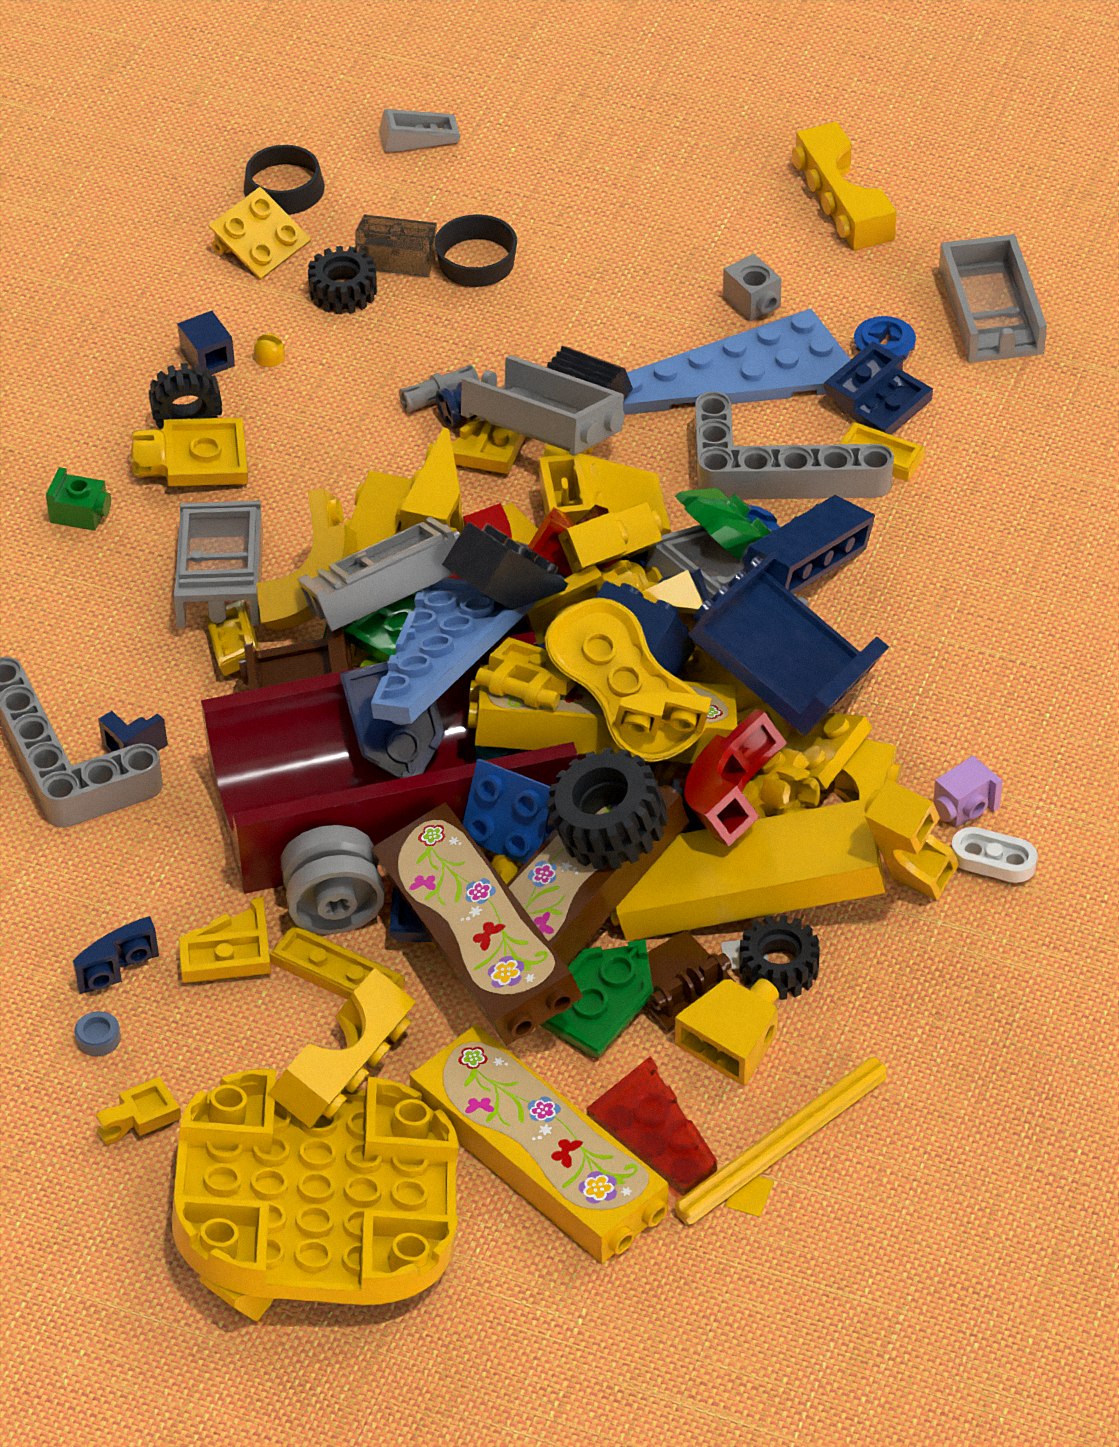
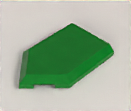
(613, 991)

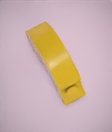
(282, 599)

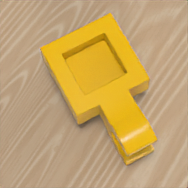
(141, 1107)

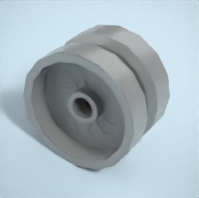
(331, 879)

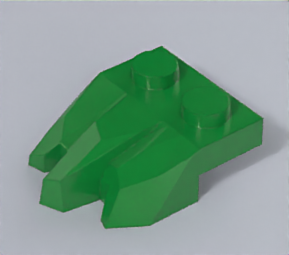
(724, 518)

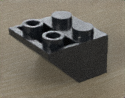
(502, 567)

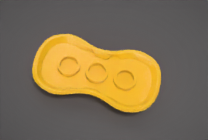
(608, 654)

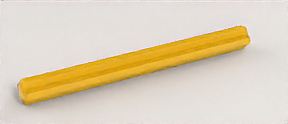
(780, 1140)

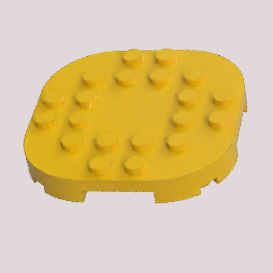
(318, 1212)

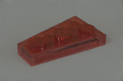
(652, 1126)

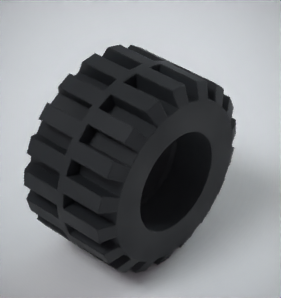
(616, 834)

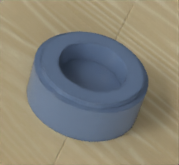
(97, 1033)

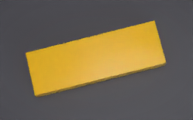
(326, 962)

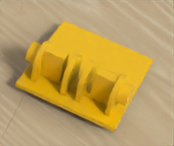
(258, 233)

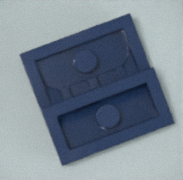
(877, 390)

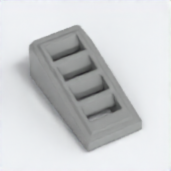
(413, 130)

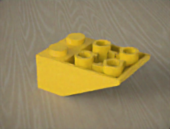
(581, 481)
(434, 489)

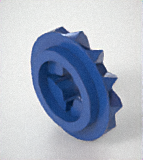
(875, 329)

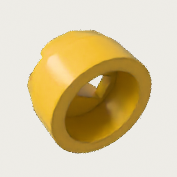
(269, 350)

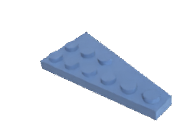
(746, 367)
(437, 645)

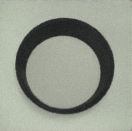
(292, 200)
(476, 227)

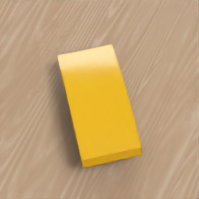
(643, 712)

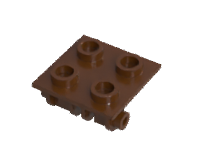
(681, 975)

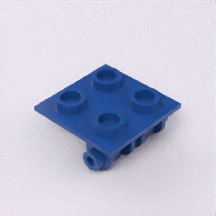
(506, 812)

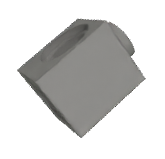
(752, 287)

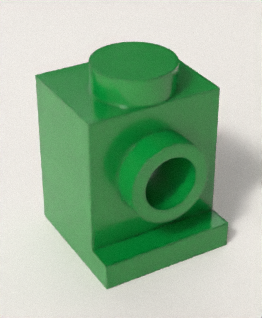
(77, 500)

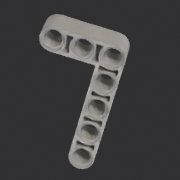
(783, 469)
(66, 791)

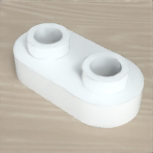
(994, 854)

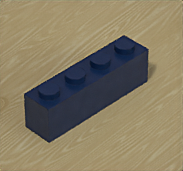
(814, 542)

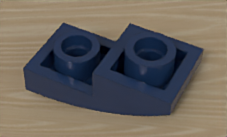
(101, 961)

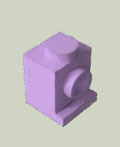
(966, 792)

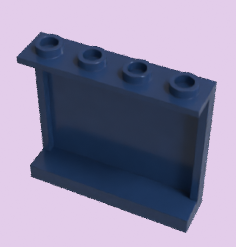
(780, 646)

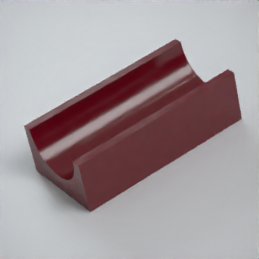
(293, 763)

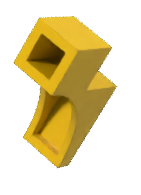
(611, 537)

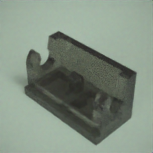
(397, 244)

